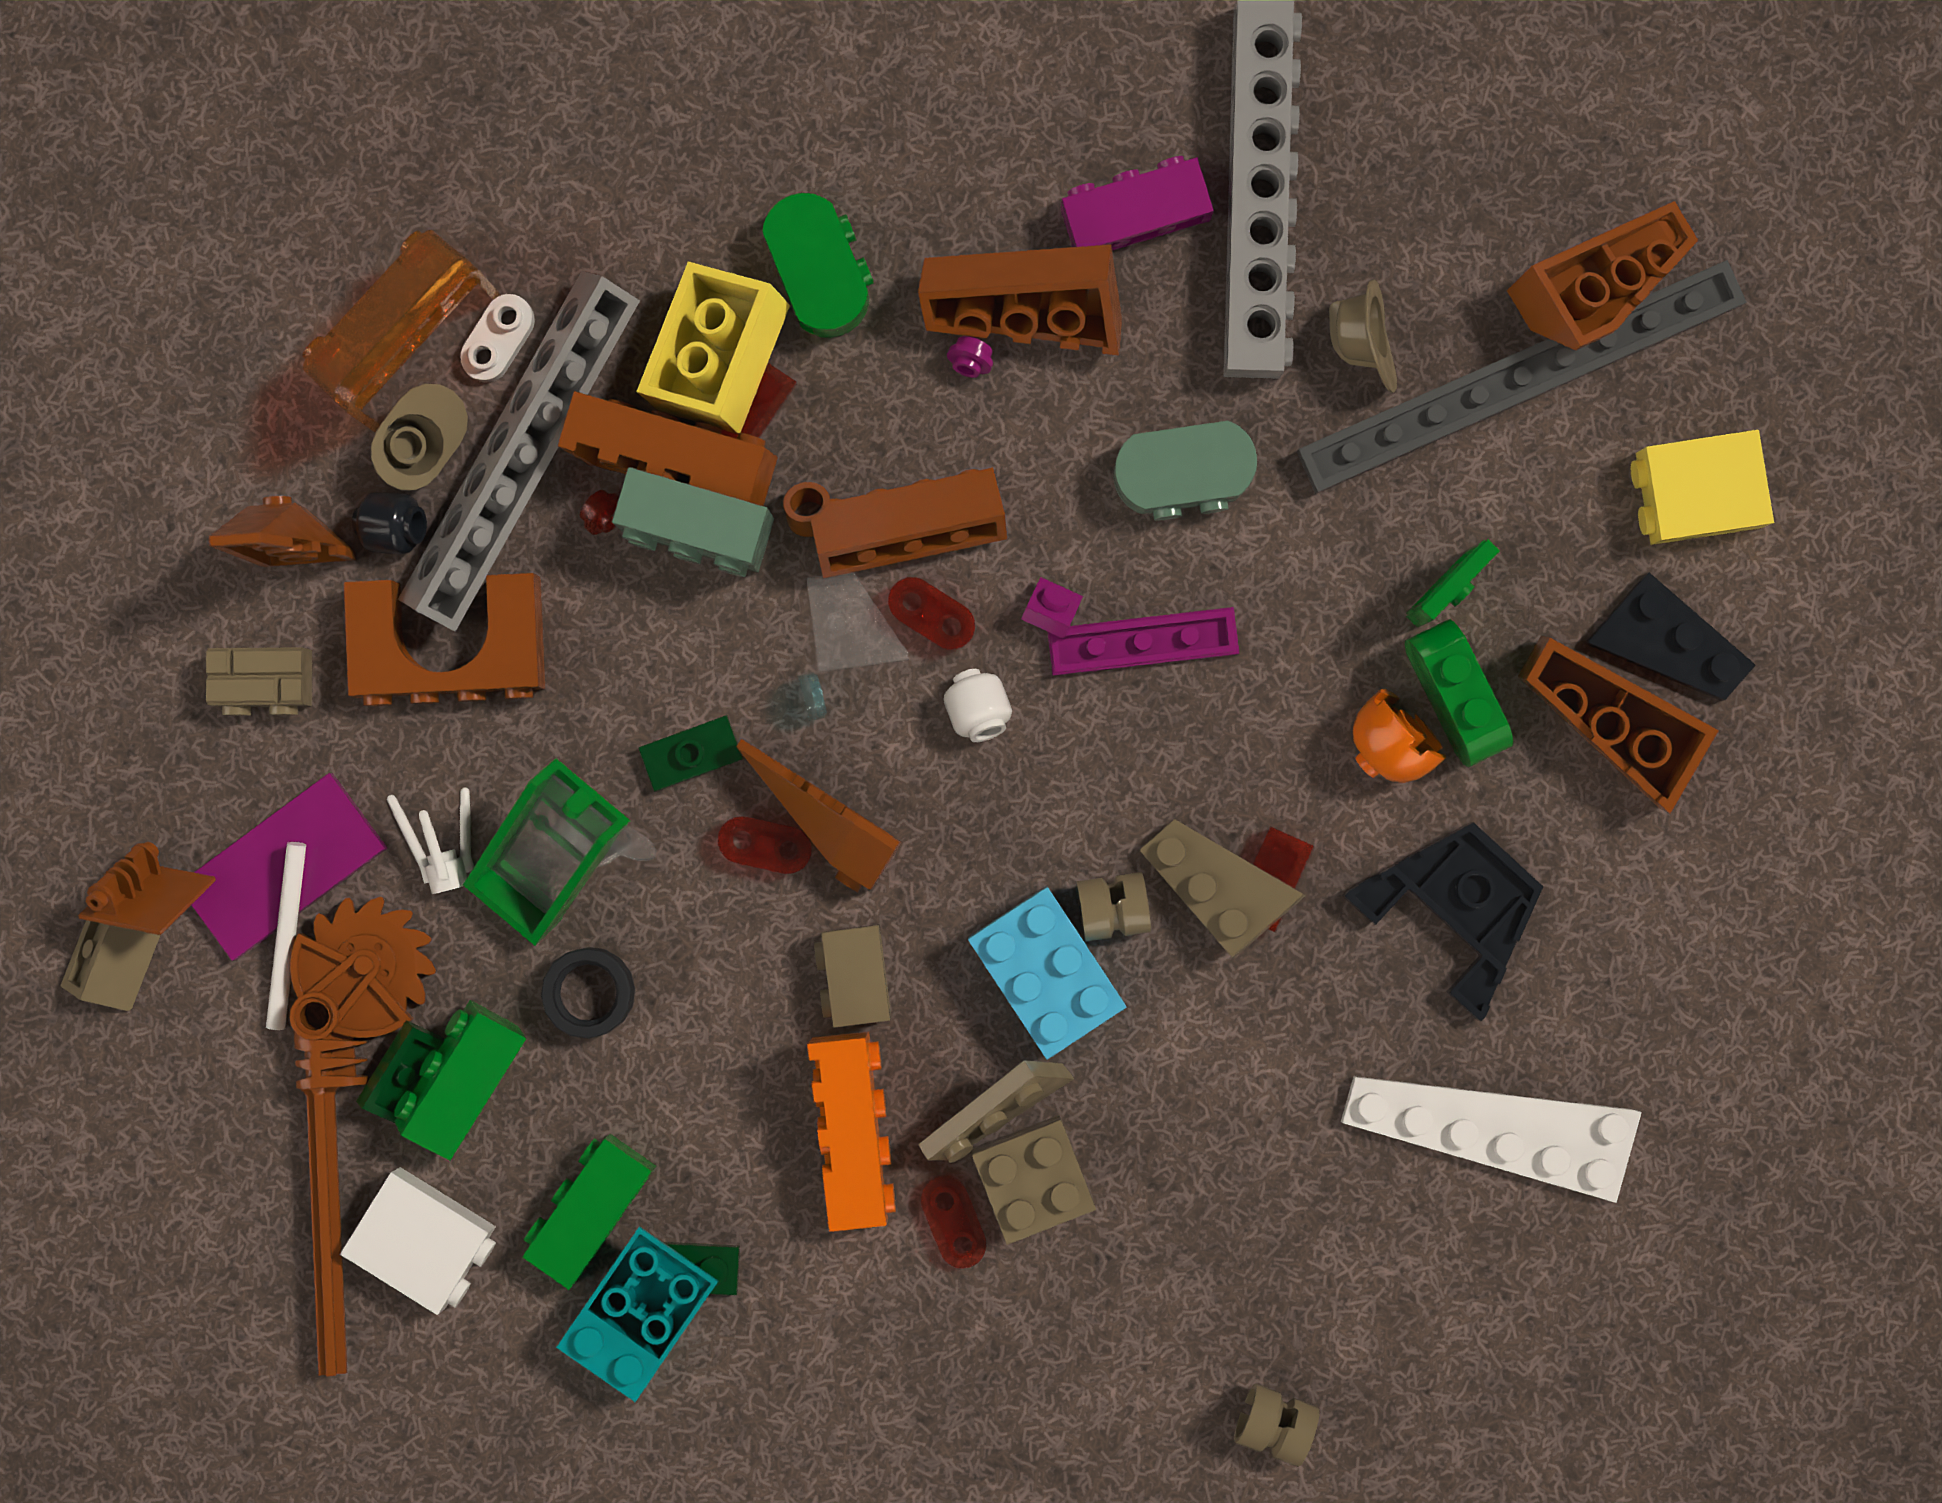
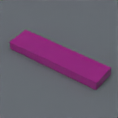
(1144, 641)

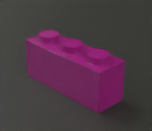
(1138, 205)

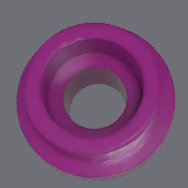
(970, 357)

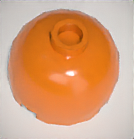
(1394, 741)

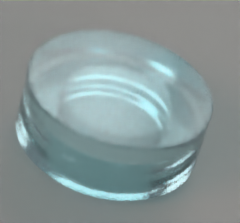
(812, 696)

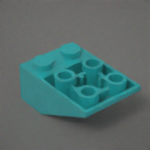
(637, 1314)

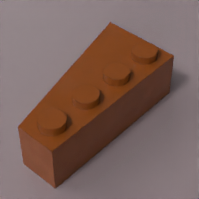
(1026, 295)
(620, 437)
(1622, 721)

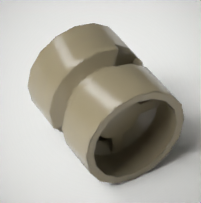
(1113, 906)
(1268, 1412)

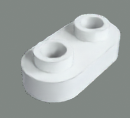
(501, 339)

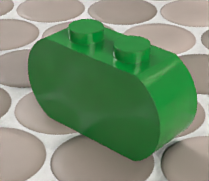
(818, 264)
(1459, 693)

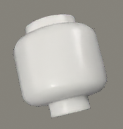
(977, 705)

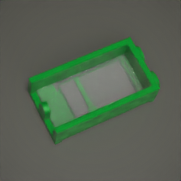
(545, 851)

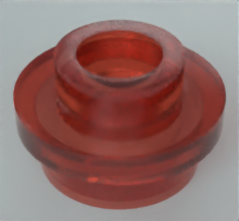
(599, 512)

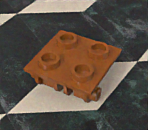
(142, 893)

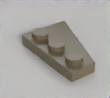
(994, 1108)

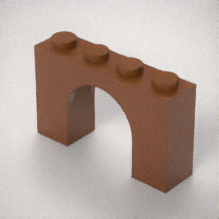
(384, 668)

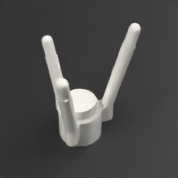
(440, 869)

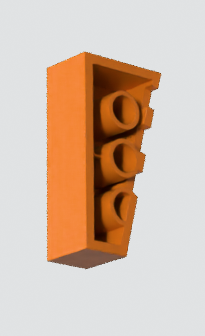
(850, 1131)

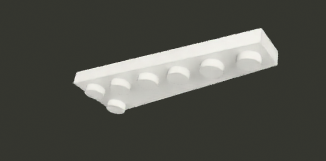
(1534, 1137)

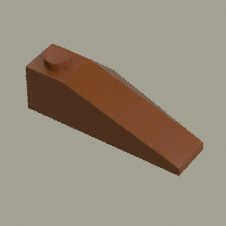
(1601, 281)
(280, 536)

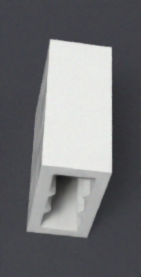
(420, 1241)

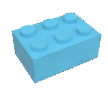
(1046, 972)

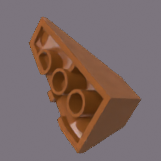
(840, 834)

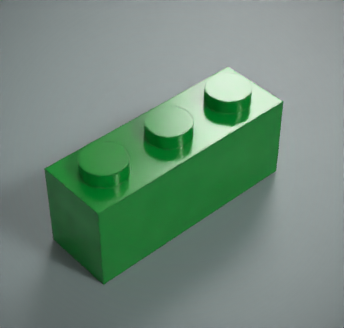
(458, 1079)
(587, 1210)

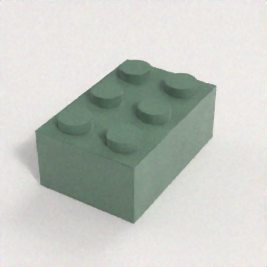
(692, 522)

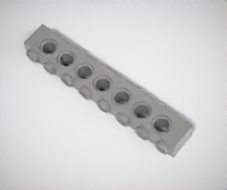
(1255, 23)
(518, 450)

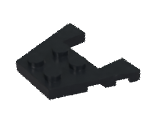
(1473, 891)

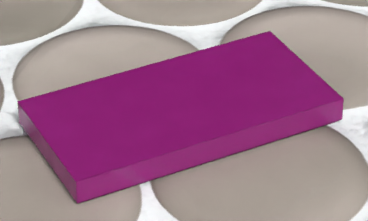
(246, 896)

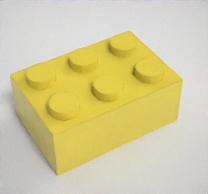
(713, 347)

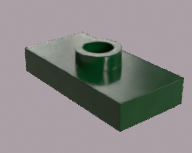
(690, 753)

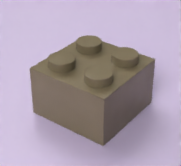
(1033, 1179)

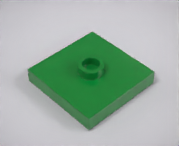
(1453, 584)

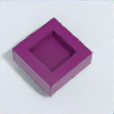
(1052, 607)

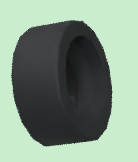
(552, 992)

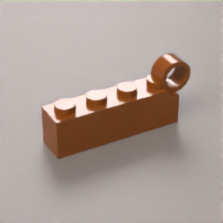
(899, 521)

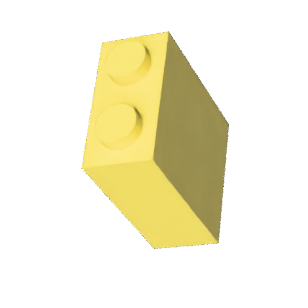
(1702, 487)

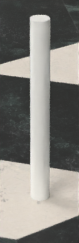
(285, 935)

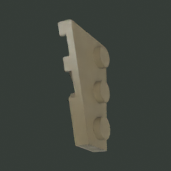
(1219, 887)

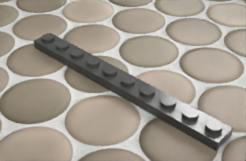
(1515, 380)

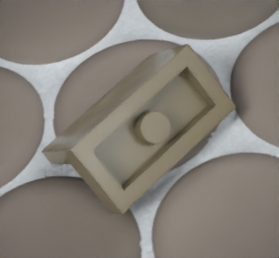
(109, 965)

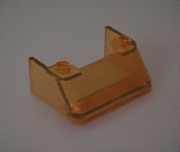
(391, 322)

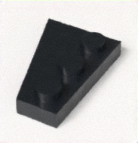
(1671, 639)

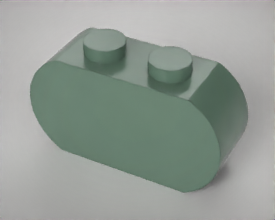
(1185, 469)

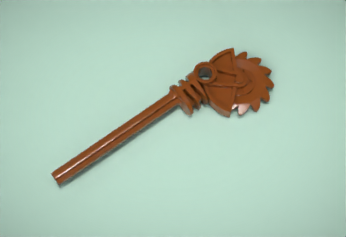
(363, 977)

